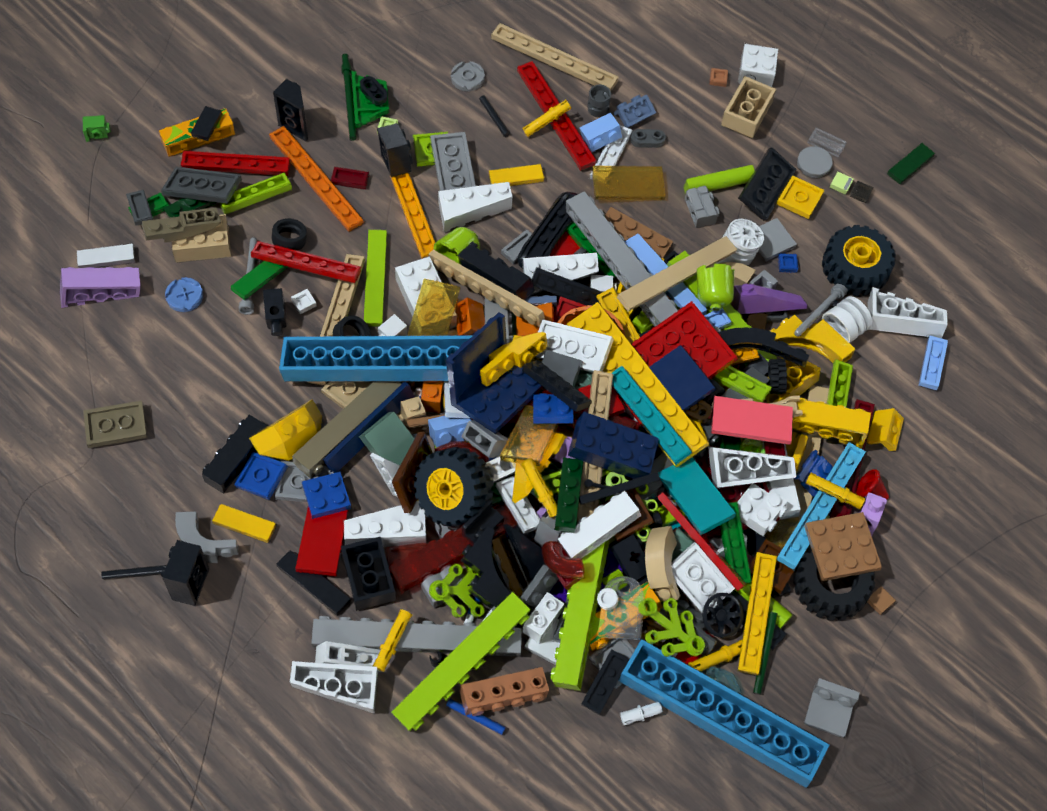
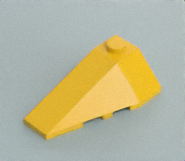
(522, 485)

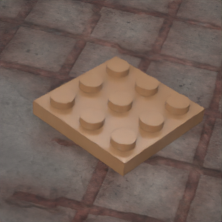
(842, 546)

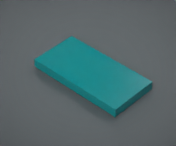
(696, 496)

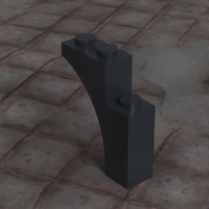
(478, 556)

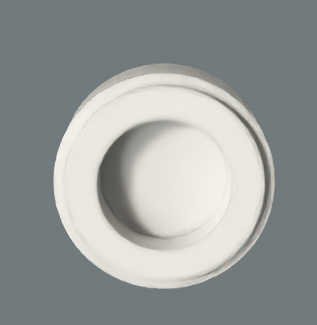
(607, 599)

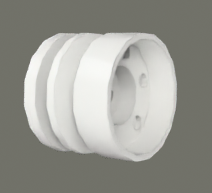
(746, 238)
(849, 318)

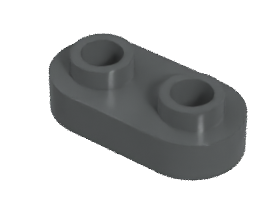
(650, 138)

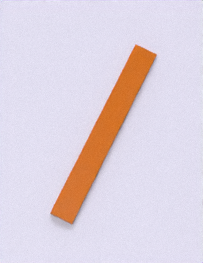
(316, 179)

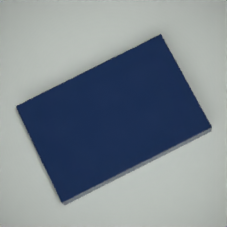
(682, 378)

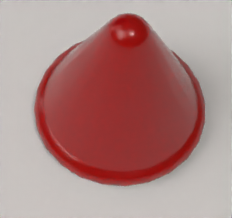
(872, 483)

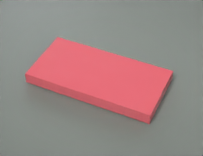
(752, 420)

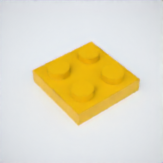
(800, 197)

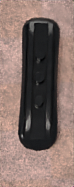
(549, 230)

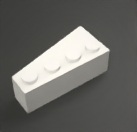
(473, 203)
(569, 266)
(905, 316)
(745, 467)
(391, 524)
(341, 683)

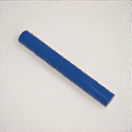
(480, 718)

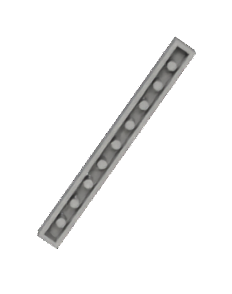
(616, 253)
(416, 637)

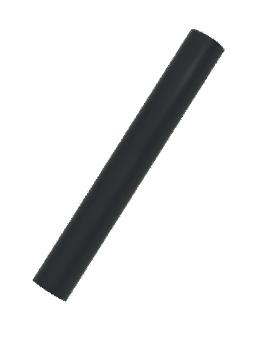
(494, 116)
(131, 572)

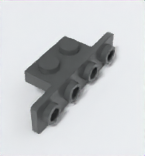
(537, 589)
(697, 622)

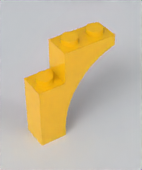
(818, 337)

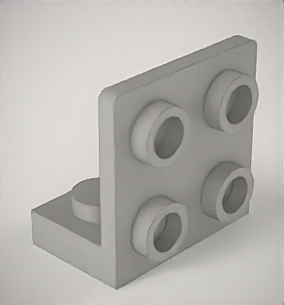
(830, 707)

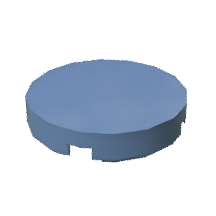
(184, 294)

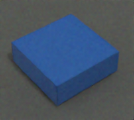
(788, 263)

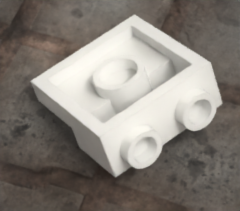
(761, 509)

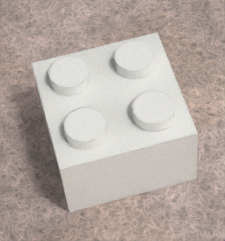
(758, 64)

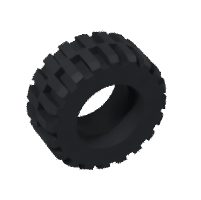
(826, 602)

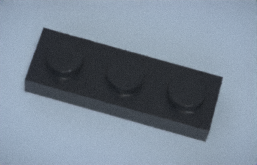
(605, 682)

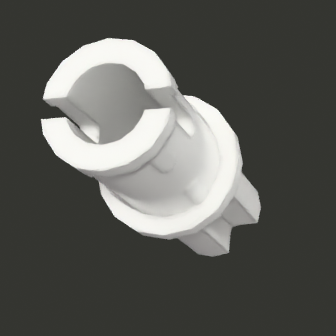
(640, 713)

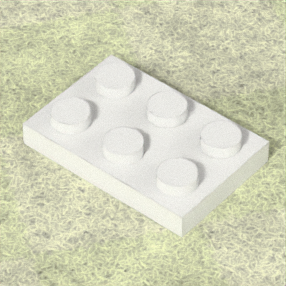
(699, 577)

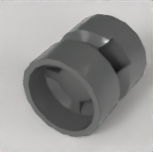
(599, 100)

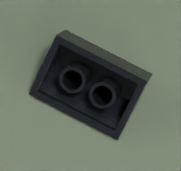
(290, 108)

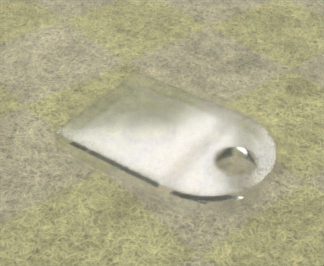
(625, 618)

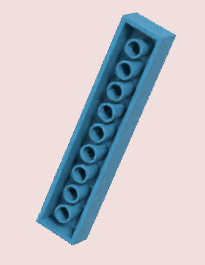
(367, 358)
(724, 713)

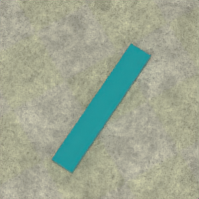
(649, 416)

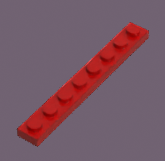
(563, 126)

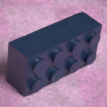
(613, 446)

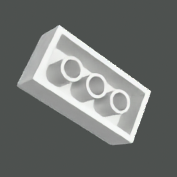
(410, 280)

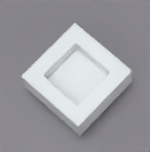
(303, 301)

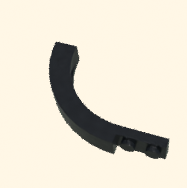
(763, 340)

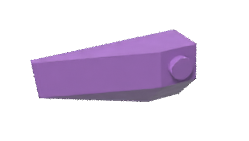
(758, 299)

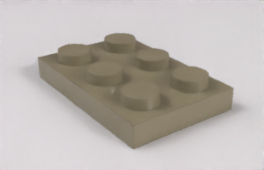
(115, 424)

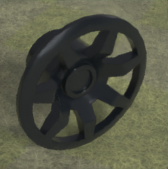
(721, 615)

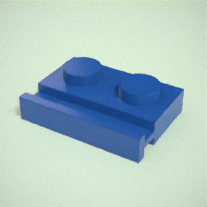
(816, 465)

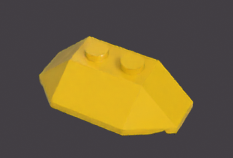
(289, 433)

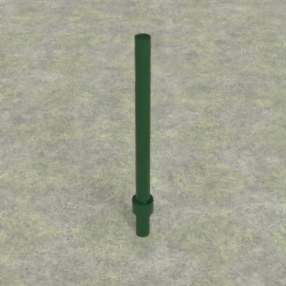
(346, 71)

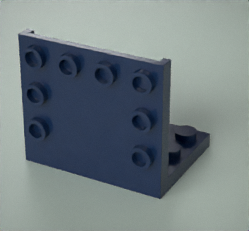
(502, 399)

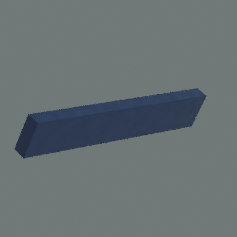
(352, 443)

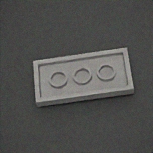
(452, 161)

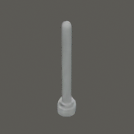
(837, 292)
(247, 306)

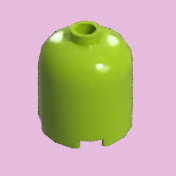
(456, 242)
(715, 286)

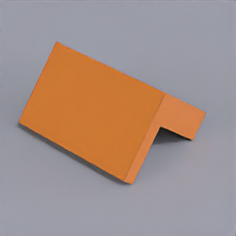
(469, 317)

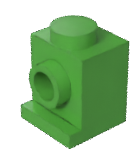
(95, 127)

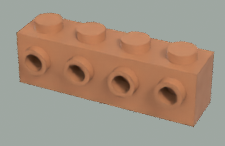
(504, 691)

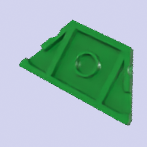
(364, 109)

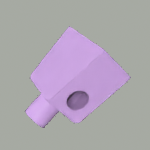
(873, 509)

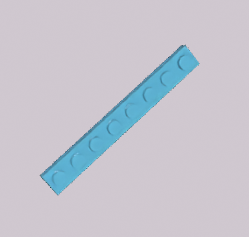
(820, 505)

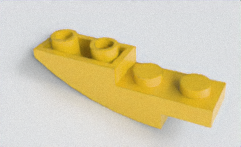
(513, 353)

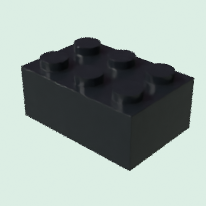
(185, 572)
(368, 573)

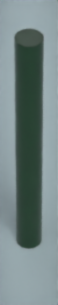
(765, 652)

